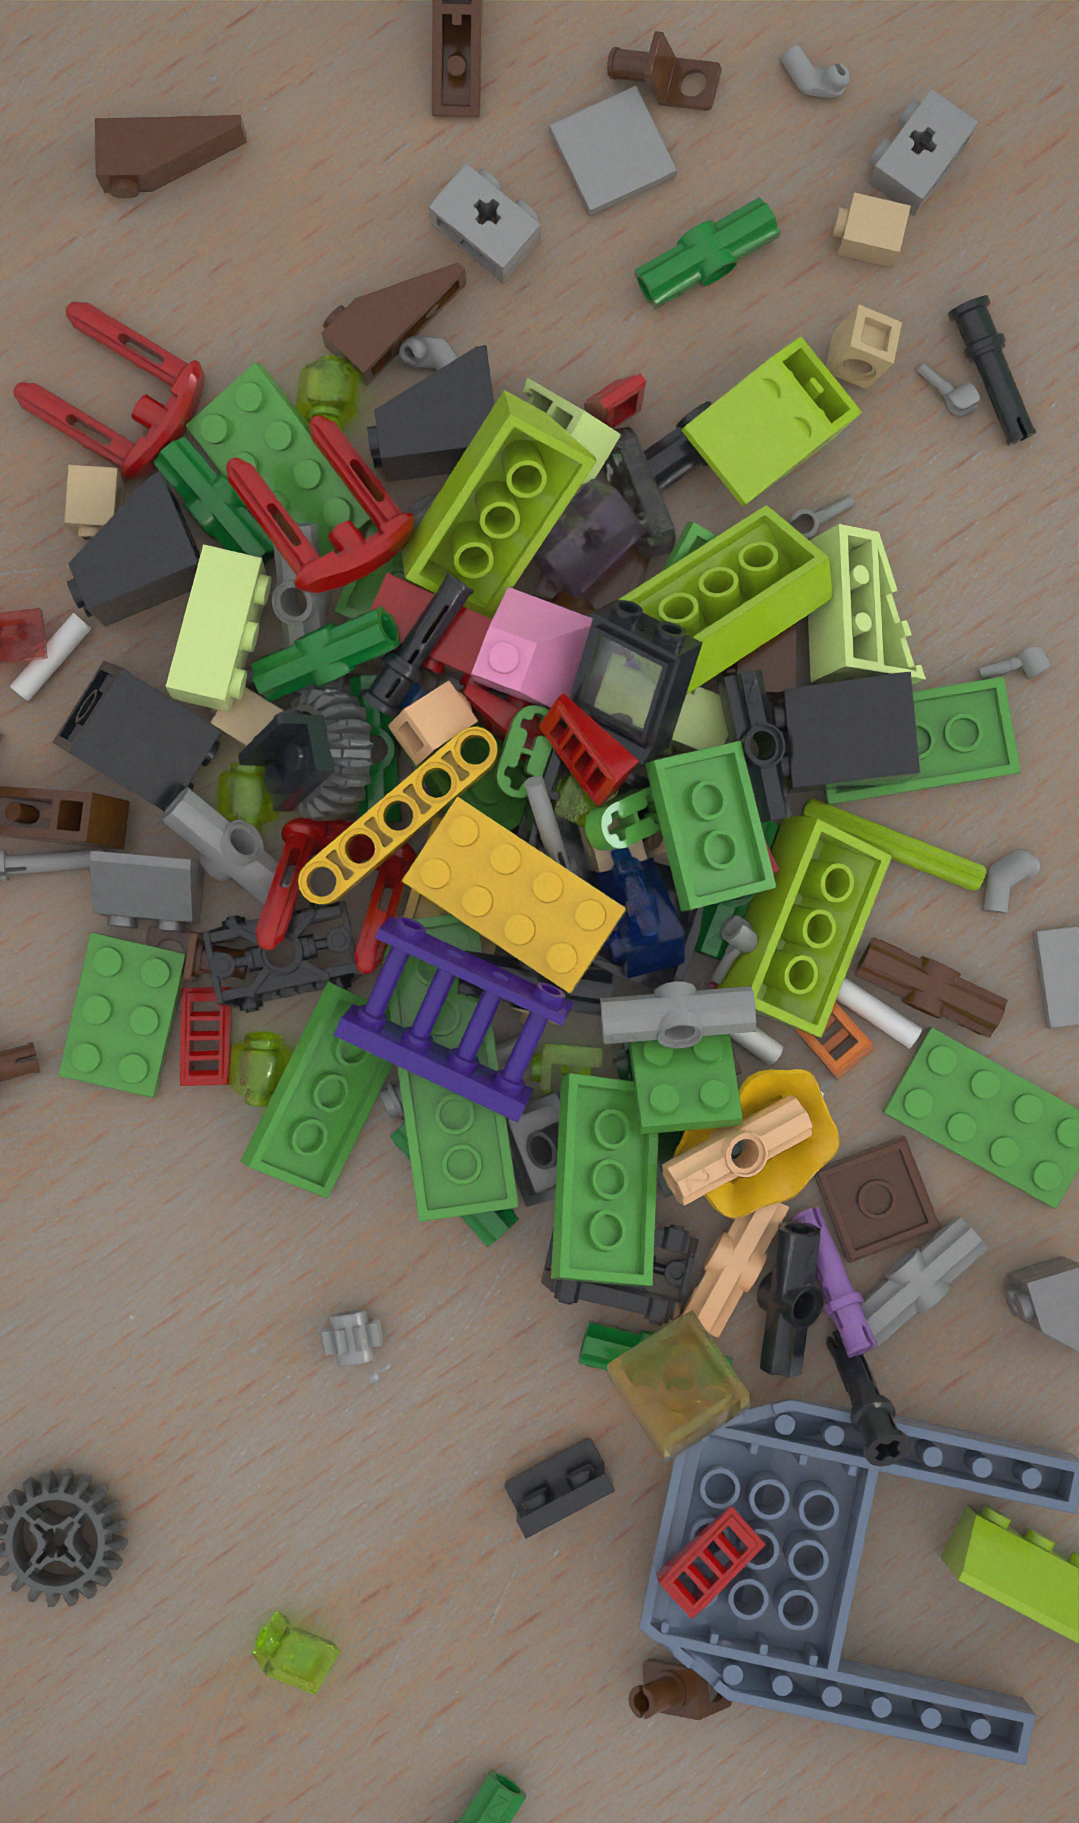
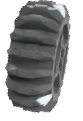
(349, 750)
(73, 1550)

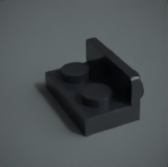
(294, 757)
(559, 1487)

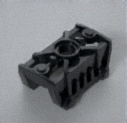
(286, 981)
(654, 1306)

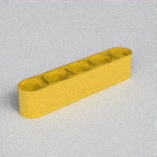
(374, 821)

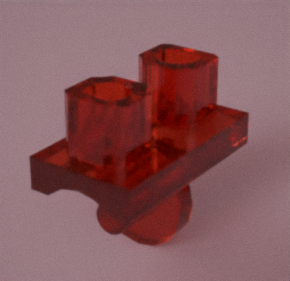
(22, 636)

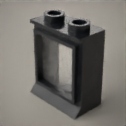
(635, 677)

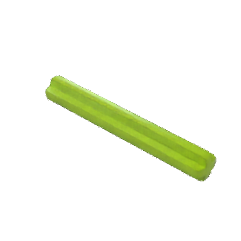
(901, 847)

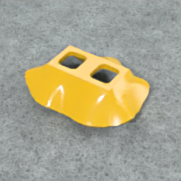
(787, 1171)

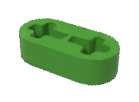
(513, 748)
(631, 826)

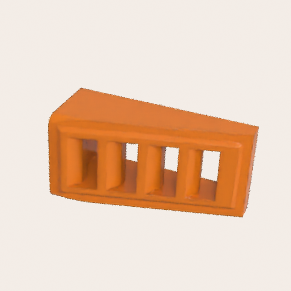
(852, 1056)

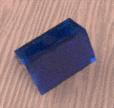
(649, 931)

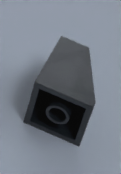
(434, 420)
(136, 557)
(848, 733)
(137, 736)

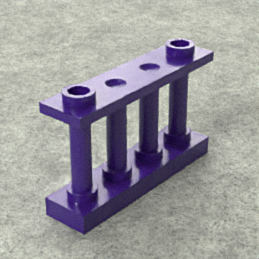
(414, 1046)

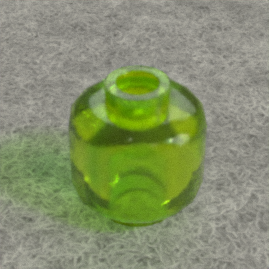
(329, 389)
(244, 795)
(258, 1066)

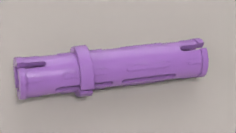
(841, 1300)

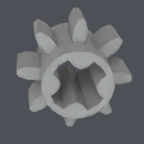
(352, 1337)

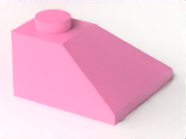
(532, 649)

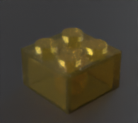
(678, 1386)

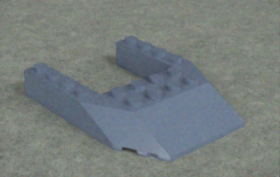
(783, 1619)

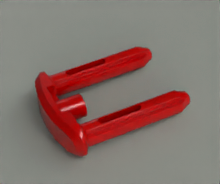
(164, 422)
(355, 555)
(307, 838)

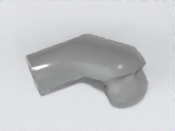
(815, 81)
(426, 352)
(1005, 874)

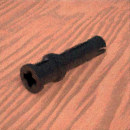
(985, 349)
(402, 671)
(871, 1412)

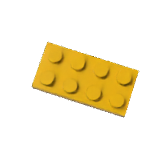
(514, 895)

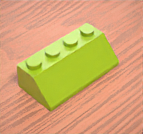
(498, 504)
(739, 590)
(808, 922)
(1016, 1569)

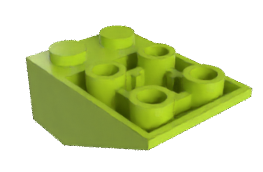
(772, 421)

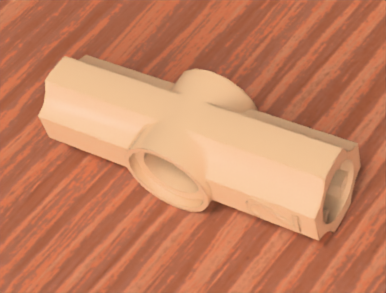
(711, 1162)
(733, 1266)

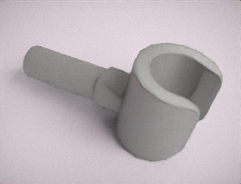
(958, 400)
(822, 515)
(1031, 660)
(740, 939)

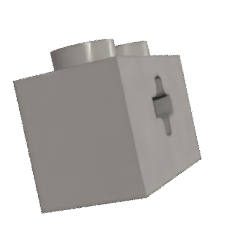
(936, 127)
(495, 247)

